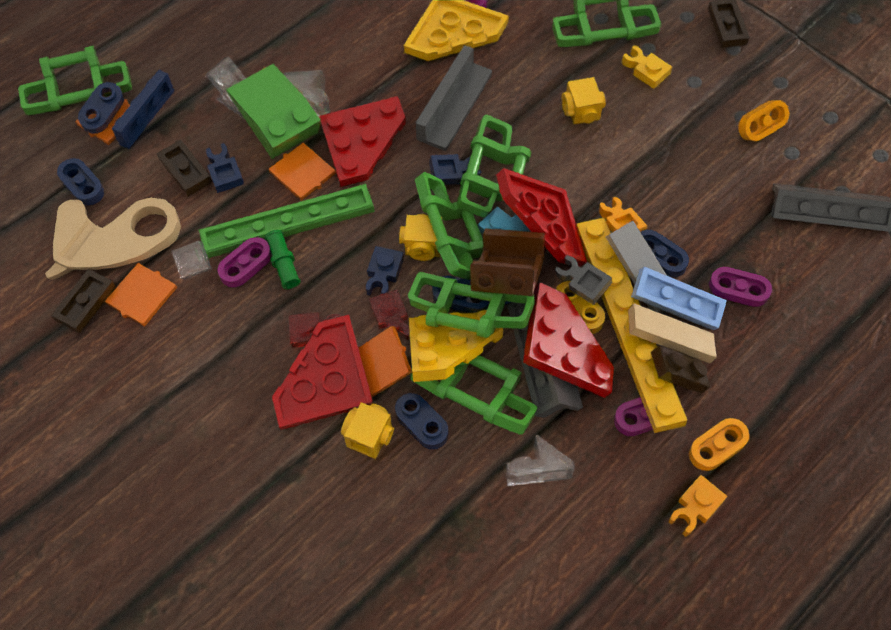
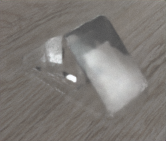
(224, 76)
(312, 87)
(548, 466)

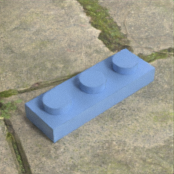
(679, 298)

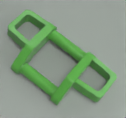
(625, 16)
(55, 100)
(499, 152)
(449, 247)
(438, 314)
(491, 412)

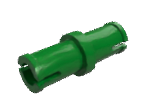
(282, 259)

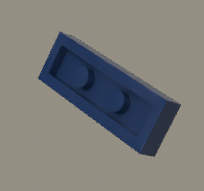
(143, 109)

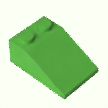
(274, 110)

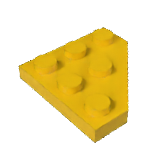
(450, 26)
(442, 348)

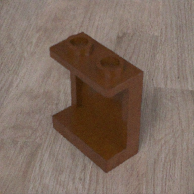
(508, 262)

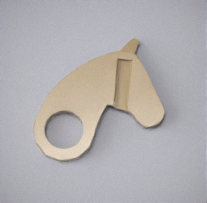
(84, 246)

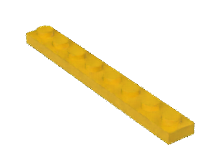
(656, 394)

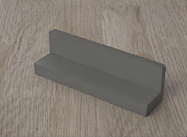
(452, 101)
(832, 207)
(545, 390)

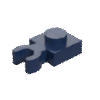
(449, 168)
(224, 170)
(383, 267)

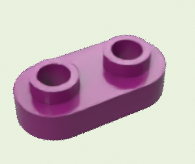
(242, 261)
(739, 285)
(635, 410)

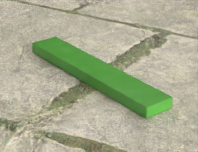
(289, 219)

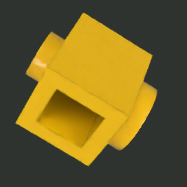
(583, 101)
(418, 238)
(367, 429)

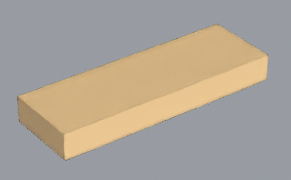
(671, 333)

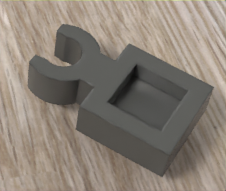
(586, 281)

